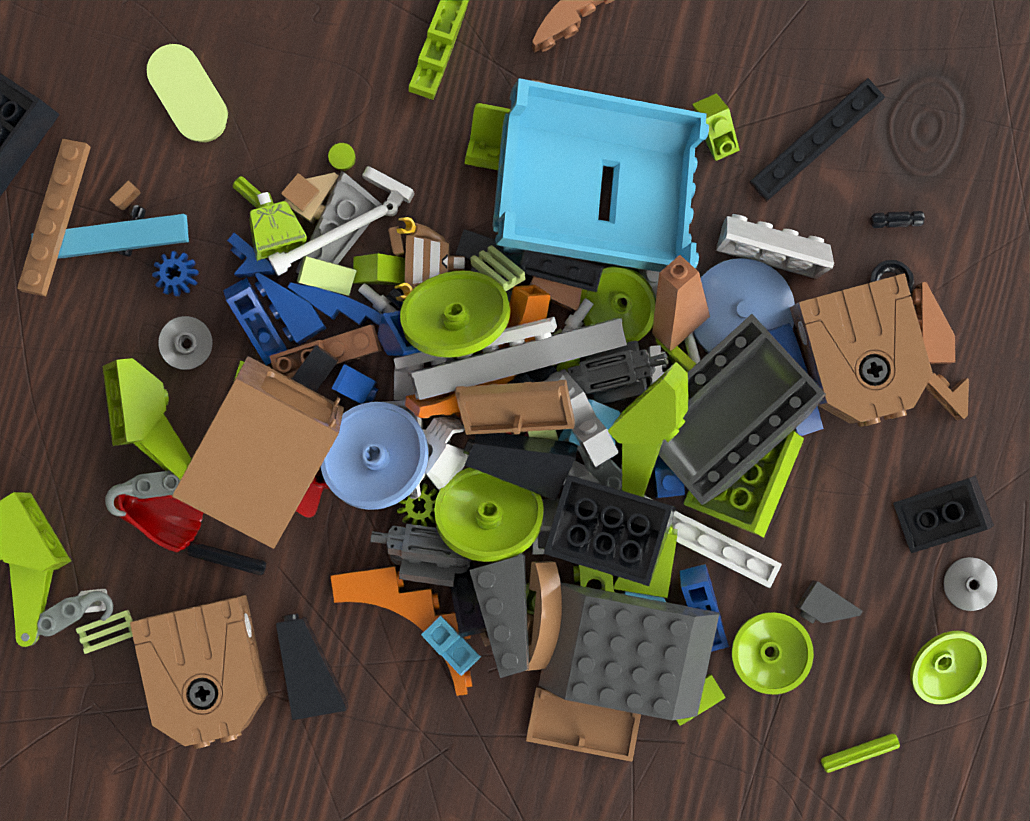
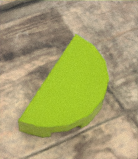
(678, 356)

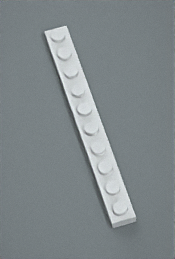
(711, 543)

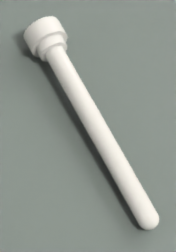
(282, 261)

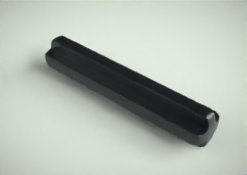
(227, 558)

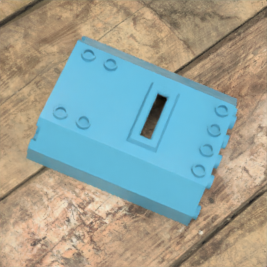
(554, 168)

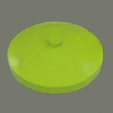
(455, 314)
(487, 516)

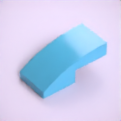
(450, 645)

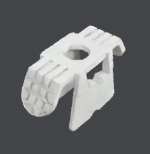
(443, 459)

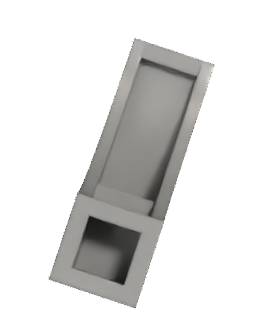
(588, 428)

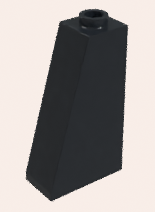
(522, 460)
(307, 673)

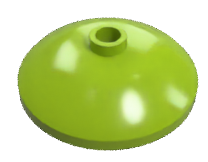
(619, 283)
(790, 659)
(948, 667)

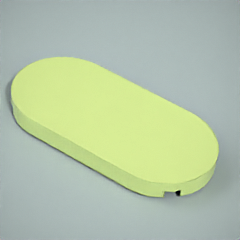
(187, 93)

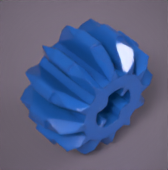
(174, 283)

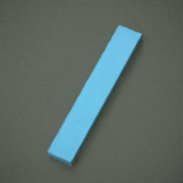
(124, 236)

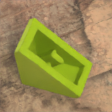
(379, 269)

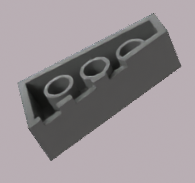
(504, 610)

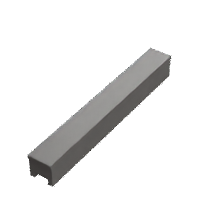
(518, 358)

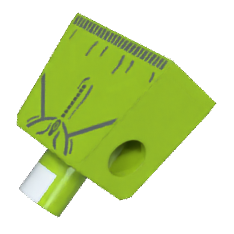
(274, 227)

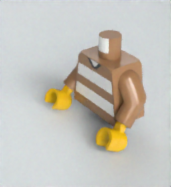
(425, 256)

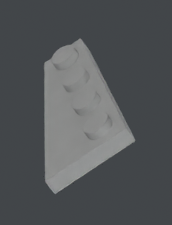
(344, 204)

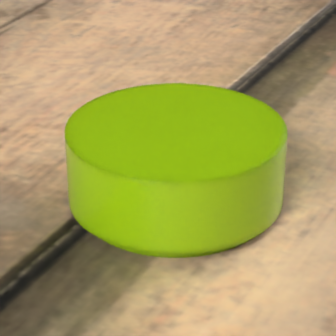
(342, 156)

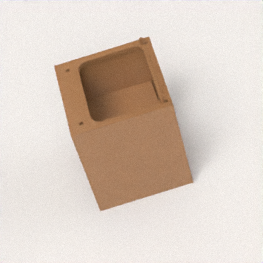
(260, 452)

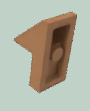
(953, 400)

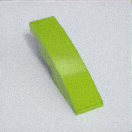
(438, 47)

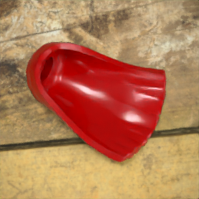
(162, 519)

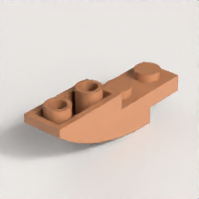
(563, 21)
(343, 347)

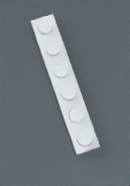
(513, 335)

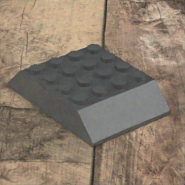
(739, 409)
(630, 653)

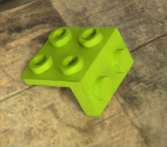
(486, 136)

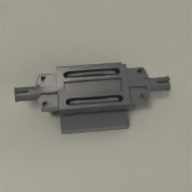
(616, 372)
(422, 554)

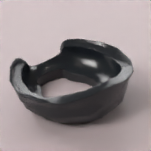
(895, 267)

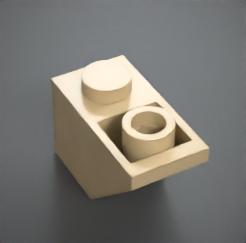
(314, 210)

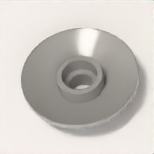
(172, 340)
(957, 584)

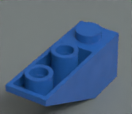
(298, 314)

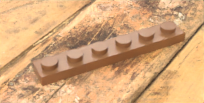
(54, 217)

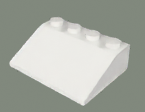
(775, 247)

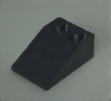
(943, 514)

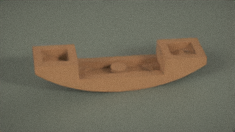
(547, 613)

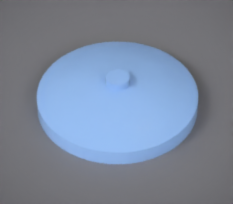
(738, 290)
(376, 456)

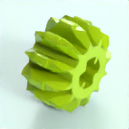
(429, 506)

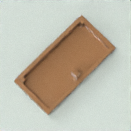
(515, 407)
(582, 726)

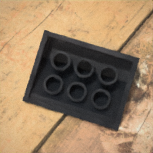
(22, 127)
(609, 530)

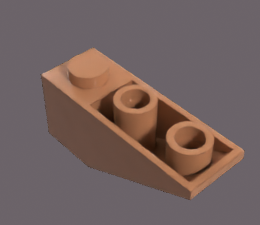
(935, 329)

